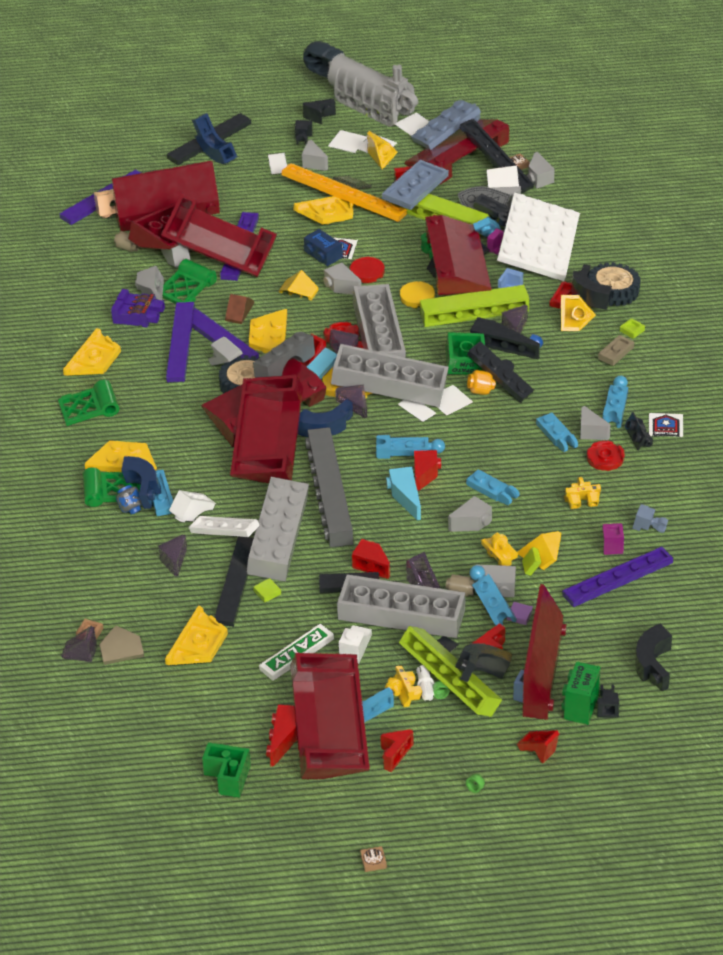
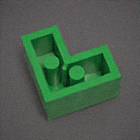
(229, 765)

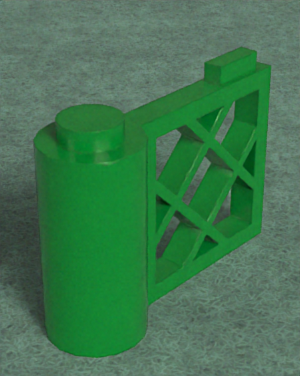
(192, 274)
(103, 399)
(97, 487)

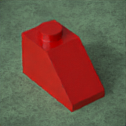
(426, 467)
(371, 558)

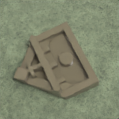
(120, 646)

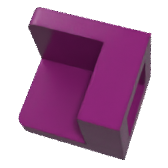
(494, 241)
(613, 538)

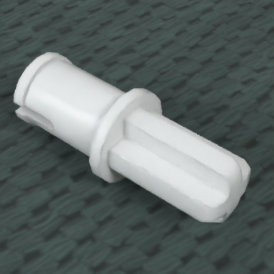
(425, 682)

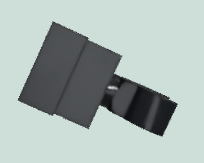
(302, 130)
(609, 703)

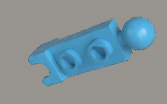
(616, 401)
(405, 446)
(491, 596)

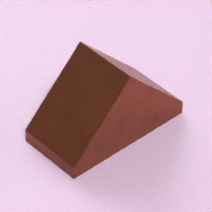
(238, 308)

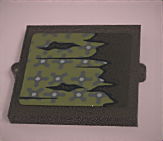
(352, 182)

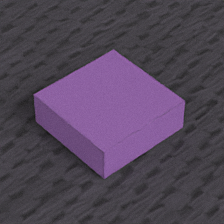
(521, 612)

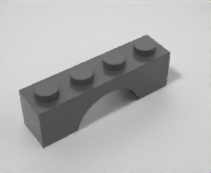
(298, 346)

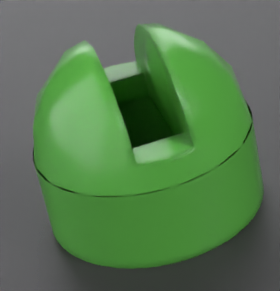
(440, 690)
(472, 786)

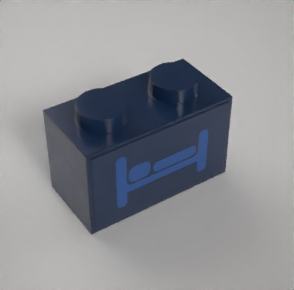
(323, 247)

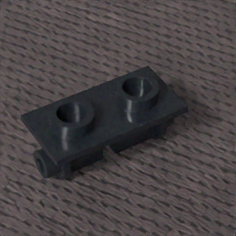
(637, 432)

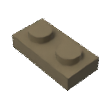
(616, 350)

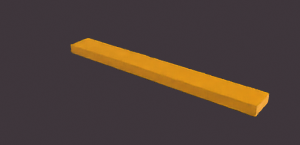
(344, 192)

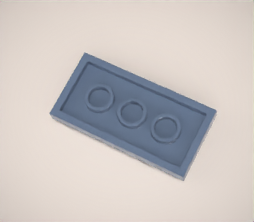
(445, 124)
(415, 184)

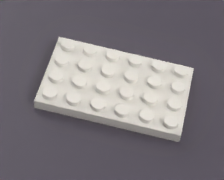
(538, 237)

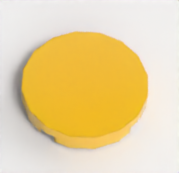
(416, 291)

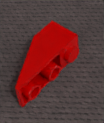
(283, 734)

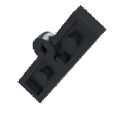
(493, 208)
(501, 371)

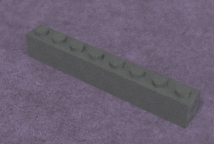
(330, 487)

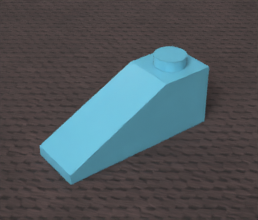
(404, 490)

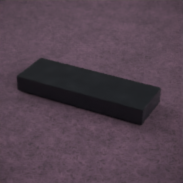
(334, 582)

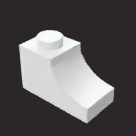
(189, 505)
(354, 641)

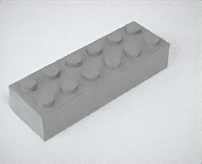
(378, 319)
(390, 375)
(277, 529)
(401, 605)

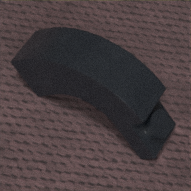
(592, 293)
(649, 646)
(483, 658)

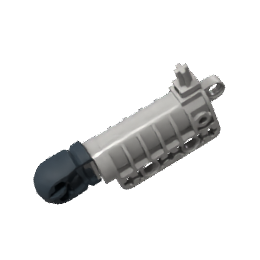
(363, 84)

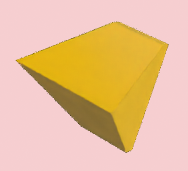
(380, 149)
(300, 285)
(574, 313)
(548, 548)

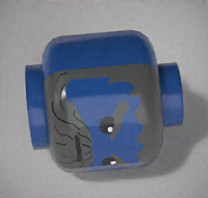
(129, 499)

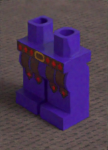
(136, 309)

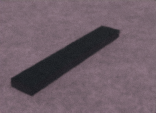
(223, 130)
(493, 151)
(234, 583)

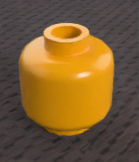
(480, 382)

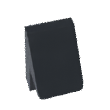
(317, 109)

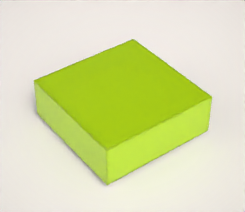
(632, 328)
(531, 561)
(267, 590)

